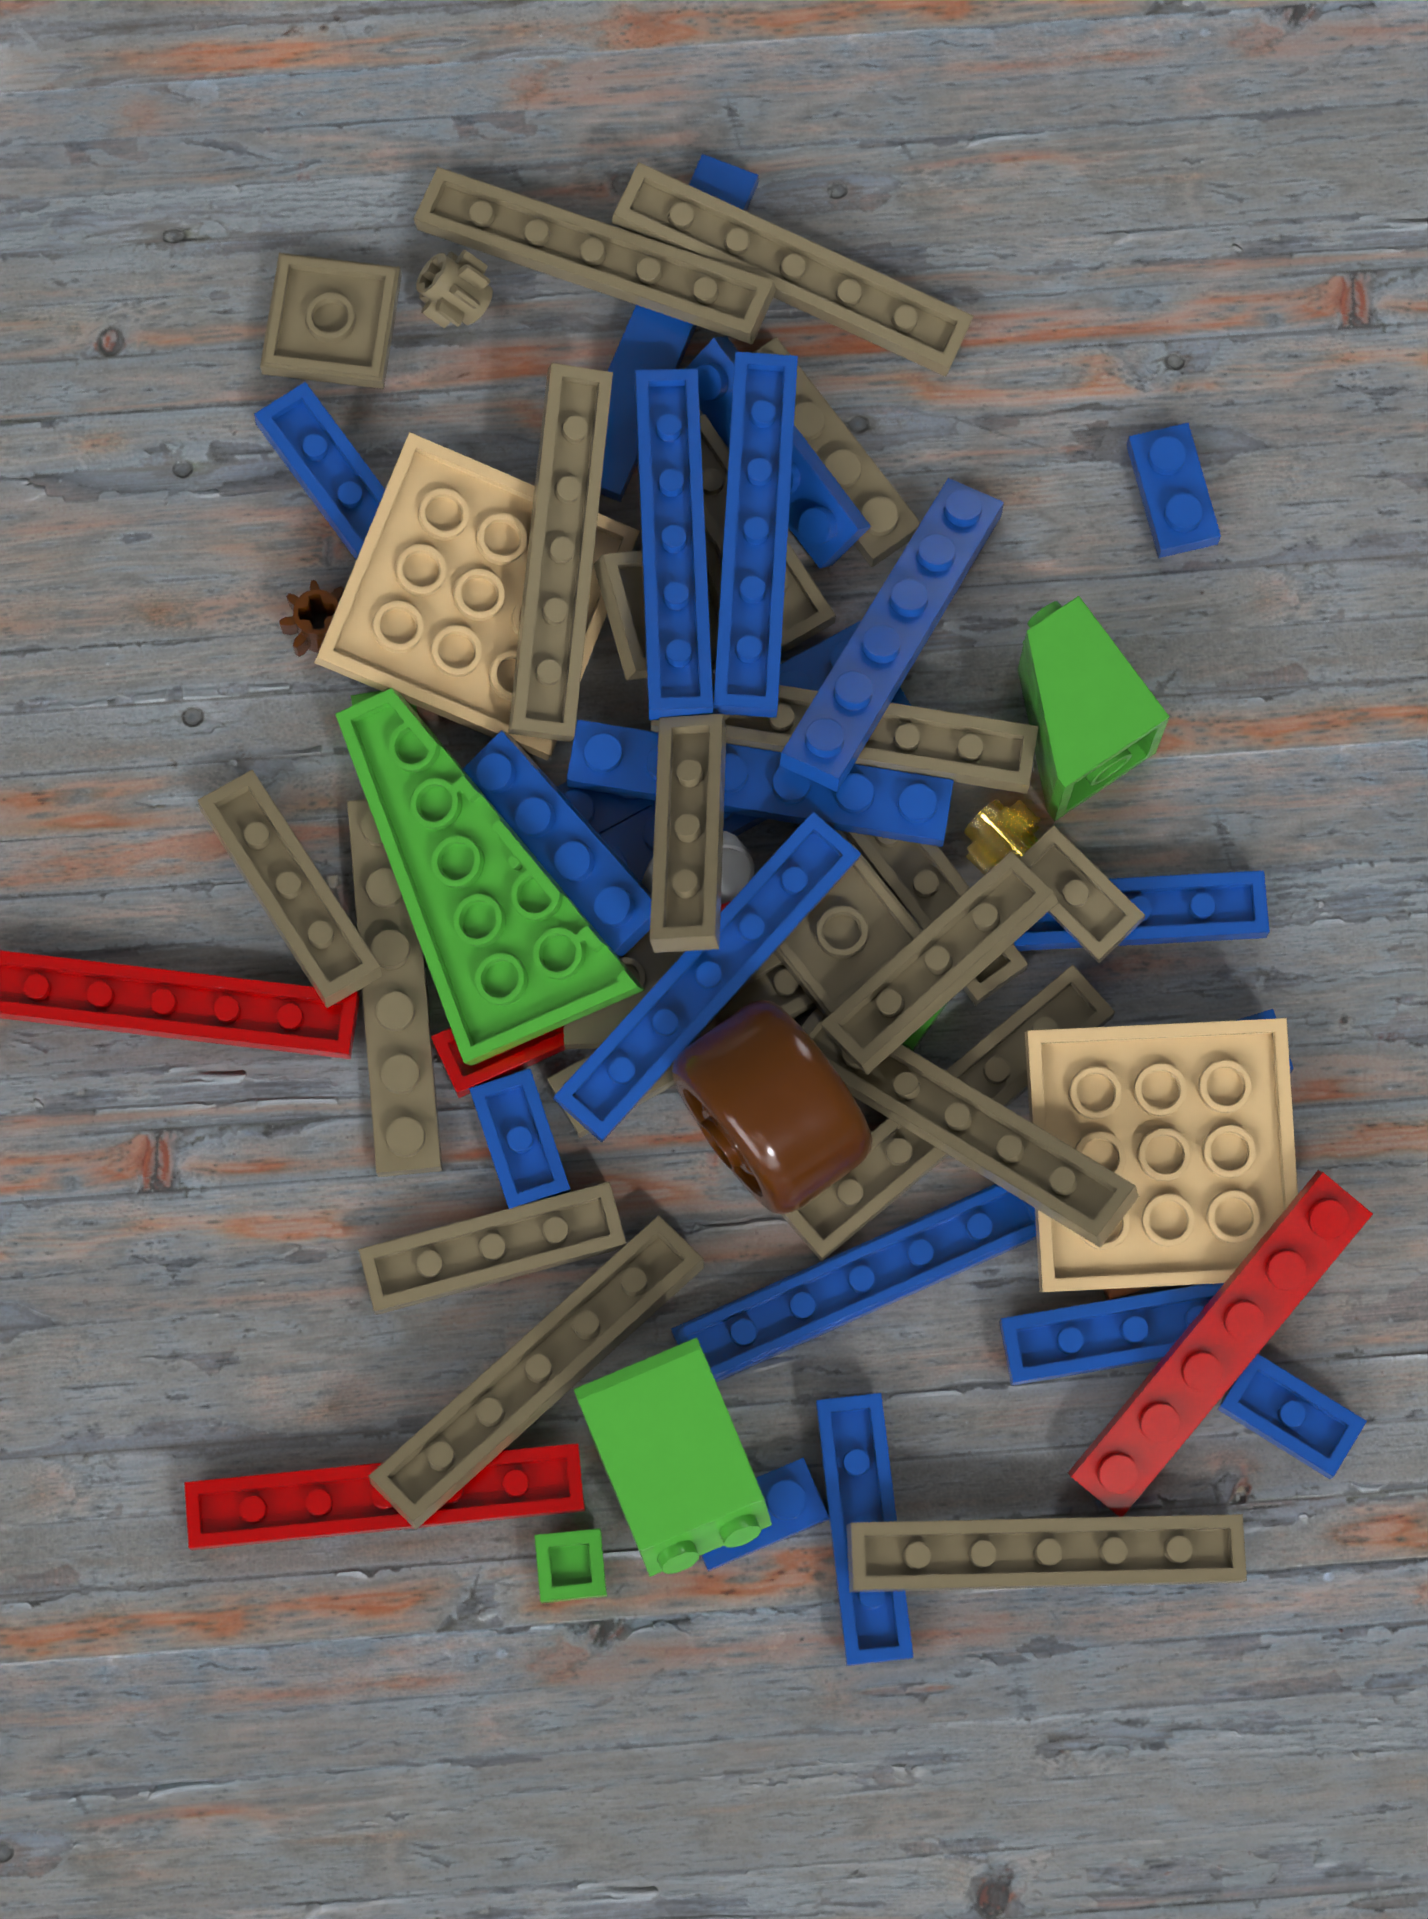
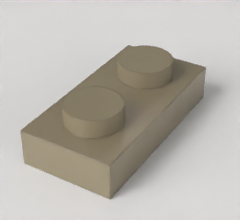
(1087, 900)

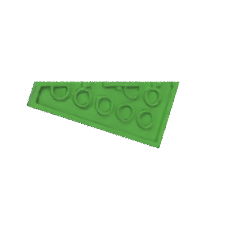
(489, 917)

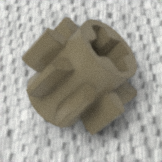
(454, 289)

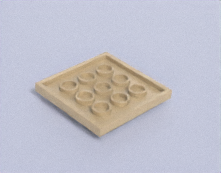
(444, 588)
(1188, 1119)

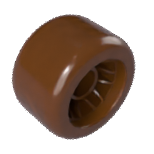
(772, 1106)

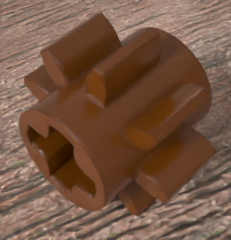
(304, 612)

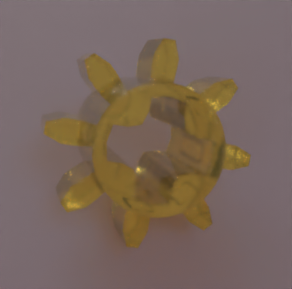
(998, 832)

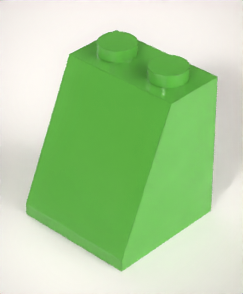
(1087, 704)
(673, 1458)

